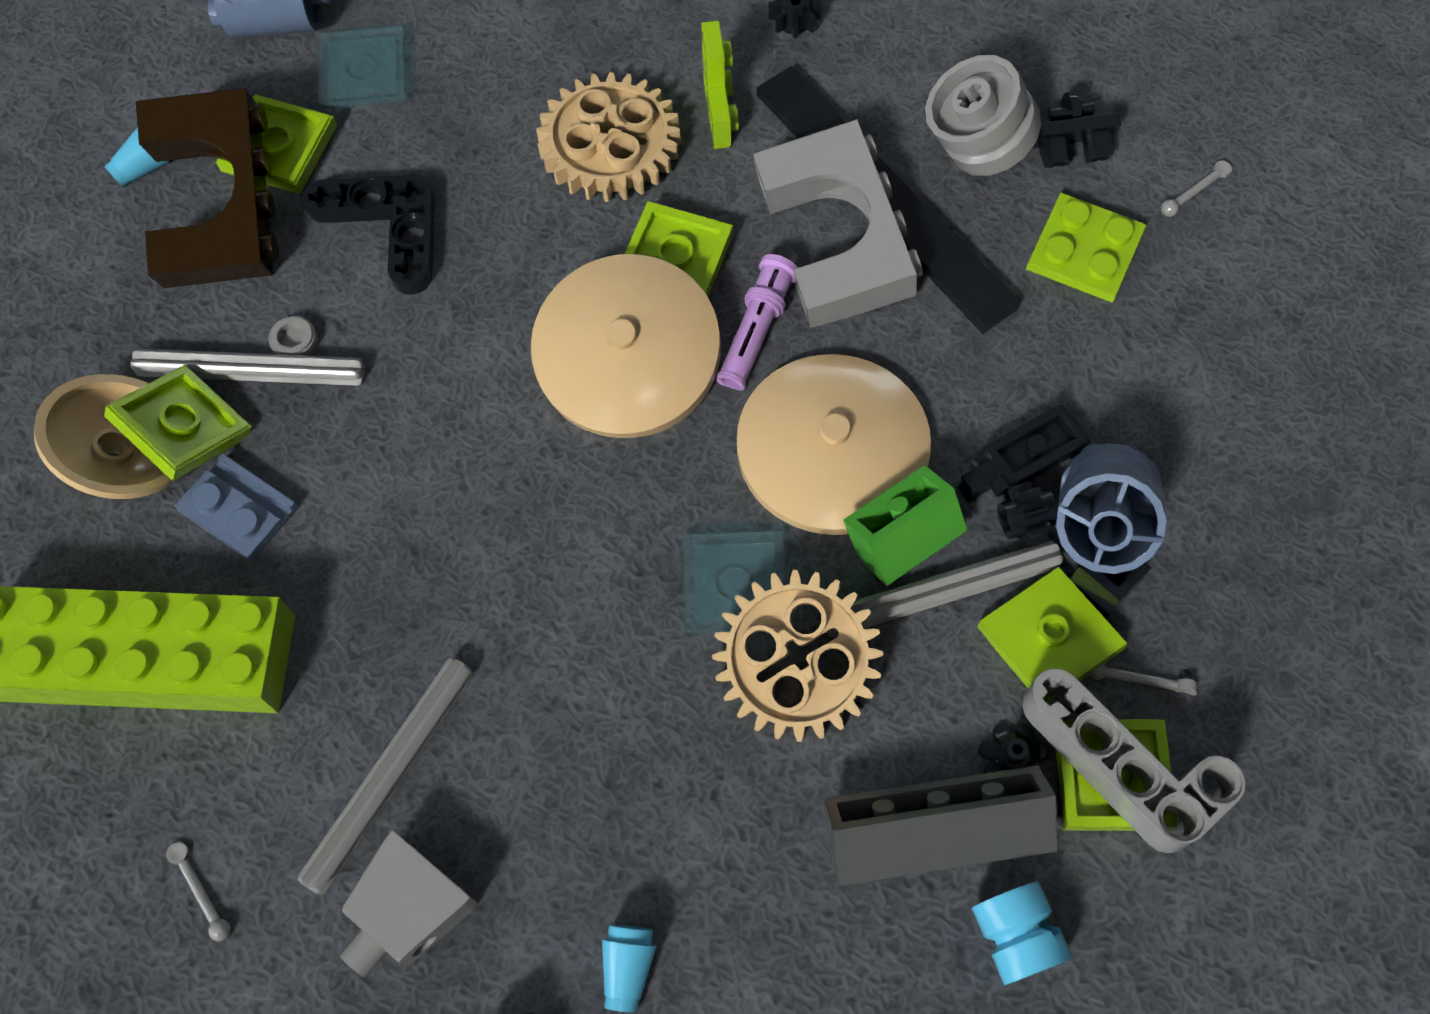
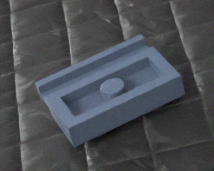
(236, 507)

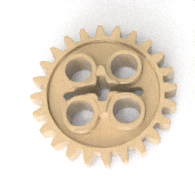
(600, 126)
(772, 613)

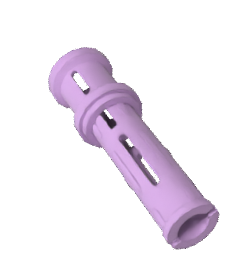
(760, 300)

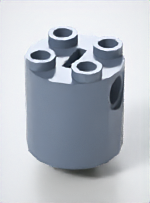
(265, 17)
(1111, 508)

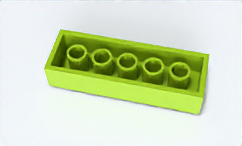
(143, 649)

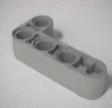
(1123, 751)

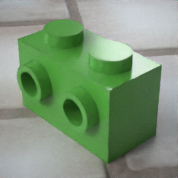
(906, 524)

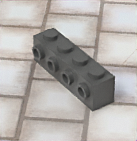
(941, 825)

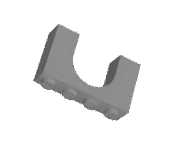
(842, 167)

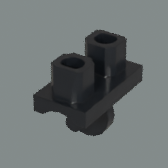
(1073, 124)

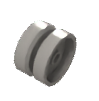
(983, 115)

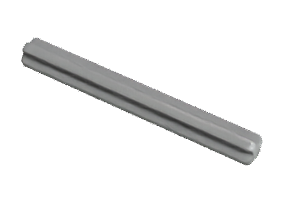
(251, 366)
(958, 584)
(385, 777)

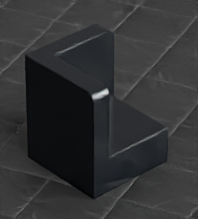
(1108, 590)

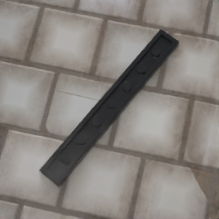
(940, 252)

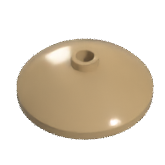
(76, 436)

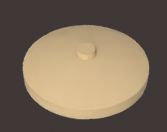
(626, 346)
(829, 439)

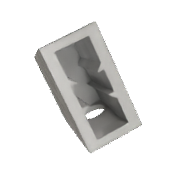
(401, 907)

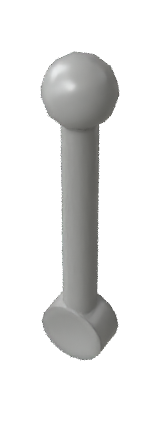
(1171, 207)
(1181, 685)
(178, 854)

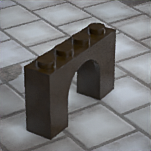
(239, 238)

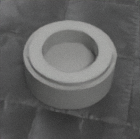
(293, 336)

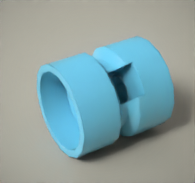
(1021, 932)

